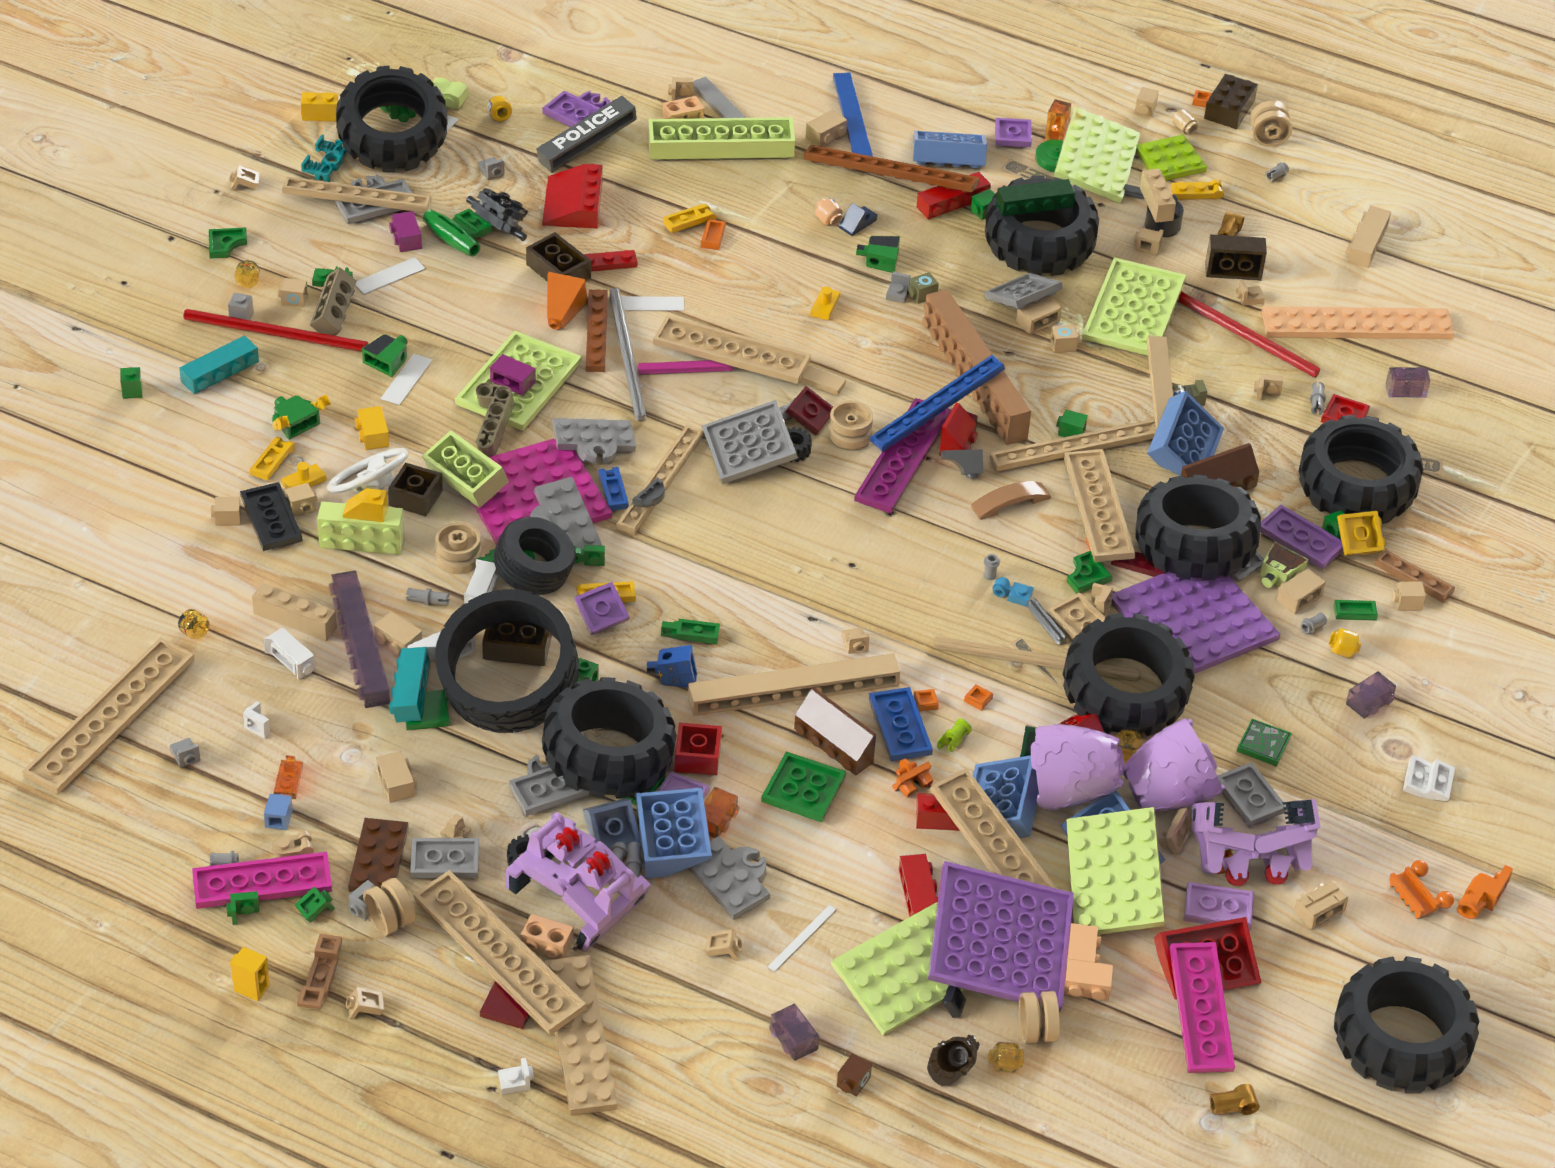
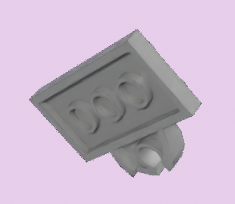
(357, 212)
(594, 437)
(563, 505)
(542, 788)
(732, 878)

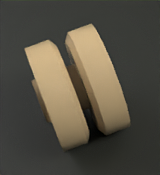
(1271, 123)
(850, 424)
(457, 548)
(389, 906)
(1039, 1017)

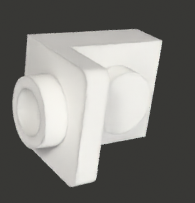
(255, 721)
(516, 1078)

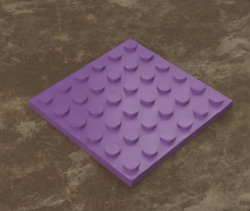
(1208, 615)
(1000, 934)

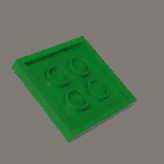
(803, 786)

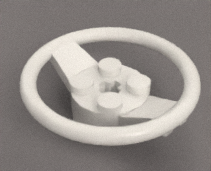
(375, 477)

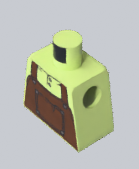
(1281, 565)

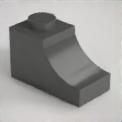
(968, 461)

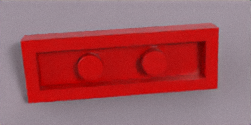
(613, 260)

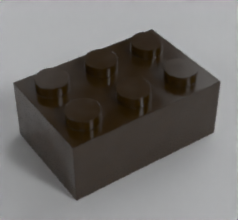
(1230, 101)
(557, 256)
(1235, 257)
(516, 643)

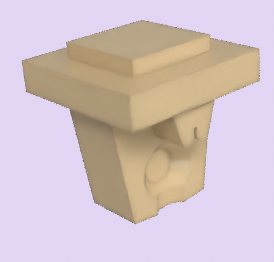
(456, 828)

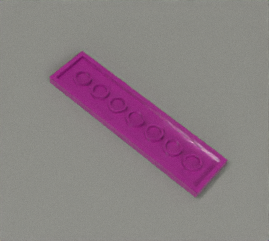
(899, 464)

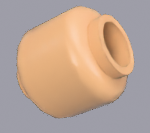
(828, 211)

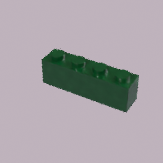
(1035, 197)

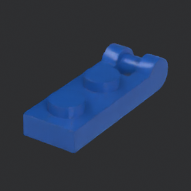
(613, 488)

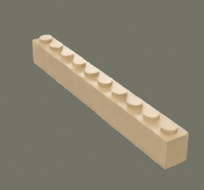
(793, 684)

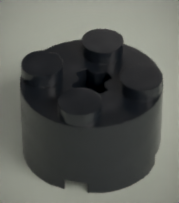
(1170, 227)

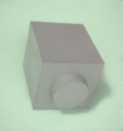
(241, 306)

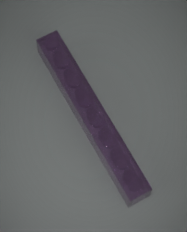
(360, 639)

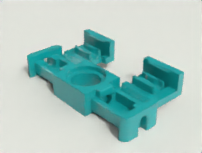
(333, 151)

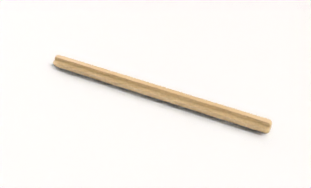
(1028, 657)

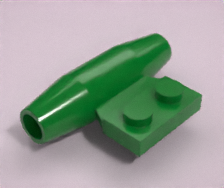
(459, 230)

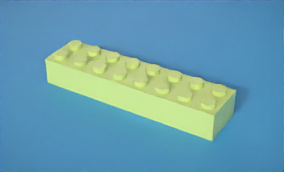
(721, 138)

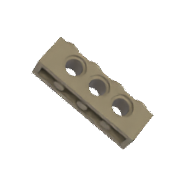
(333, 302)

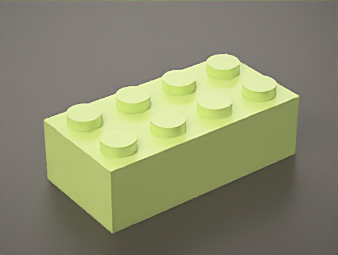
(466, 468)
(360, 535)

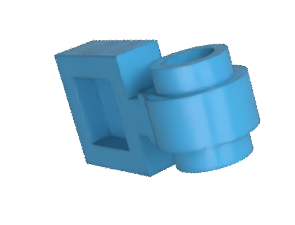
(1016, 594)

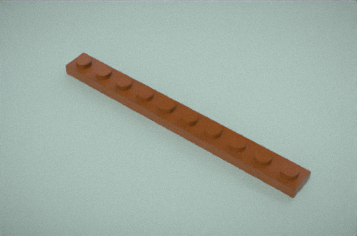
(891, 168)

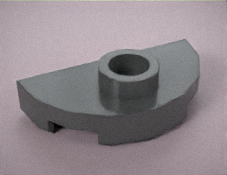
(651, 495)

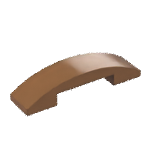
(1008, 495)
(321, 972)

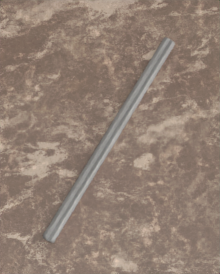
(627, 354)

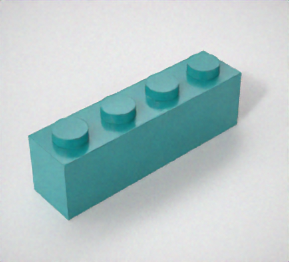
(219, 364)
(410, 684)

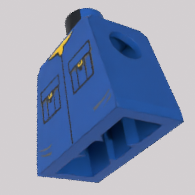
(675, 666)

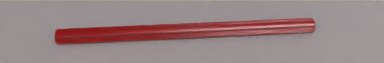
(274, 330)
(1249, 334)

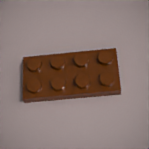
(378, 852)

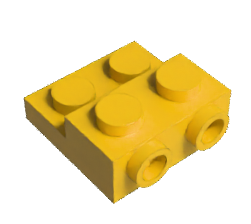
(1361, 533)

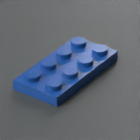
(900, 724)

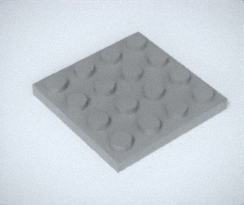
(749, 442)

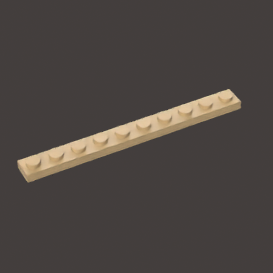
(1055, 448)

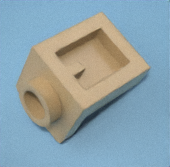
(680, 87)
(245, 177)
(1249, 295)
(1268, 384)
(1102, 597)
(855, 640)
(724, 943)
(365, 1001)

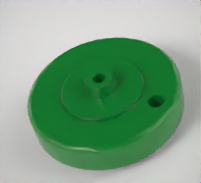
(1048, 154)

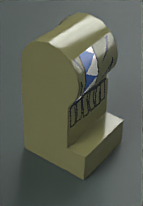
(1197, 391)

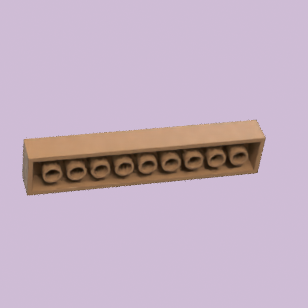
(965, 350)

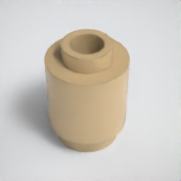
(1185, 122)

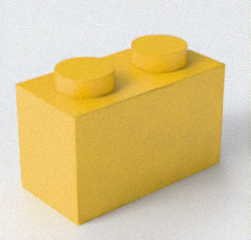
(319, 106)
(372, 428)
(250, 973)

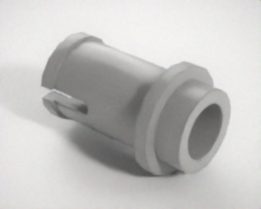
(1280, 170)
(991, 563)
(1309, 625)
(619, 850)
(223, 858)

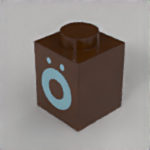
(854, 1075)

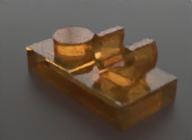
(288, 777)

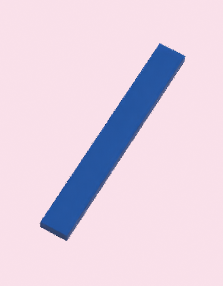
(851, 111)
(937, 403)

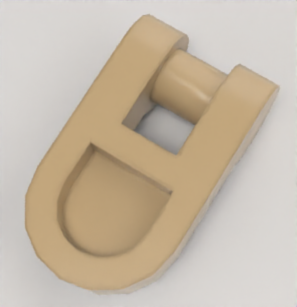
(285, 845)

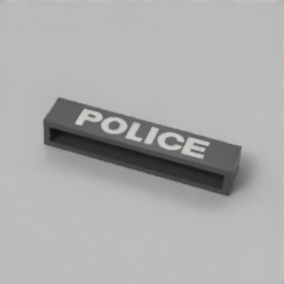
(586, 133)

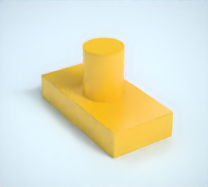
(825, 303)
(305, 474)

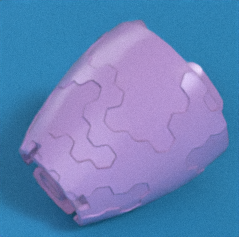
(1075, 765)
(1173, 770)

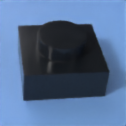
(954, 1001)

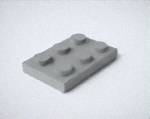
(1251, 794)
(437, 855)

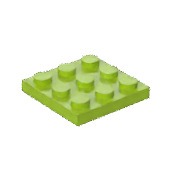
(1172, 156)

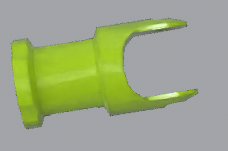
(954, 736)

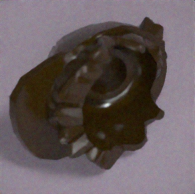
(952, 1059)

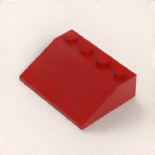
(574, 197)
(1233, 946)

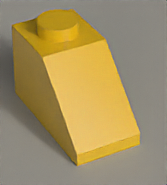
(367, 505)

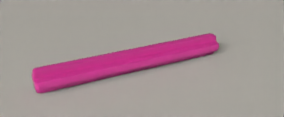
(682, 367)

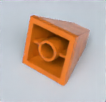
(564, 299)

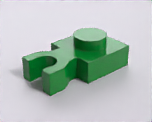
(591, 555)

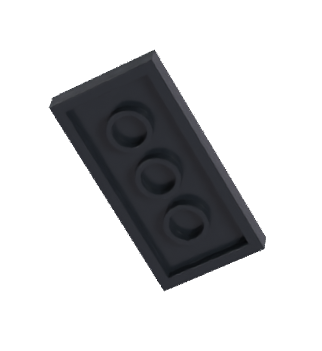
(271, 516)

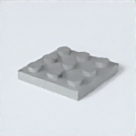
(1023, 290)

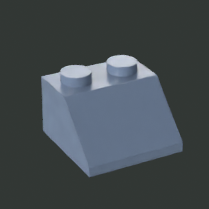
(612, 822)

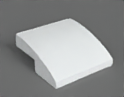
(1429, 779)

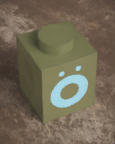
(922, 285)

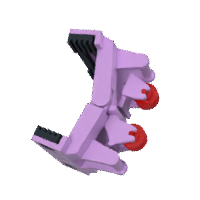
(1295, 837)
(589, 865)

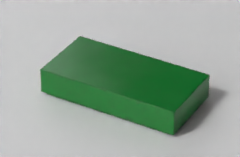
(1355, 610)

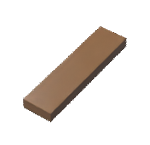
(1411, 573)

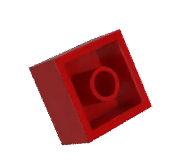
(698, 748)

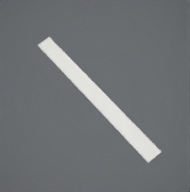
(801, 938)

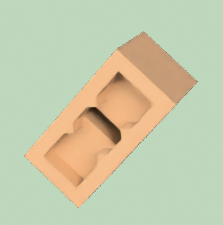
(683, 109)
(547, 937)

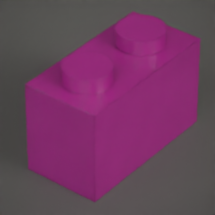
(406, 231)
(513, 374)

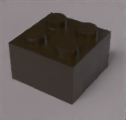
(415, 489)

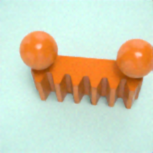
(1415, 892)

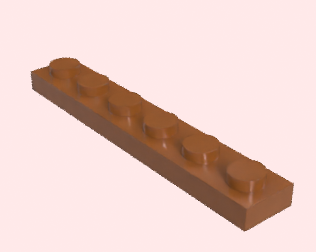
(596, 330)

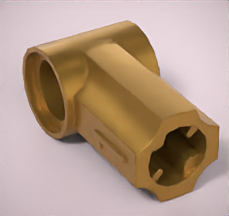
(1231, 224)
(1240, 1099)

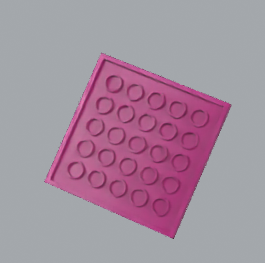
(531, 468)

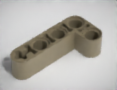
(500, 404)

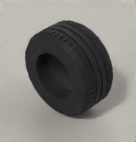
(542, 538)

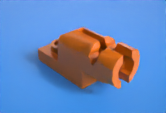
(1484, 892)

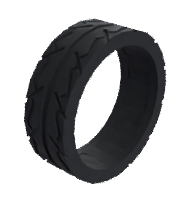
(490, 610)

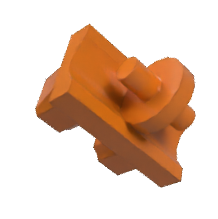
(905, 781)

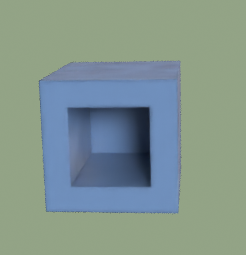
(278, 811)

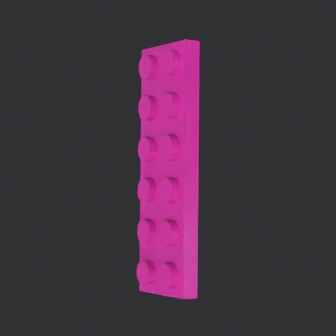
(270, 877)
(1202, 1007)

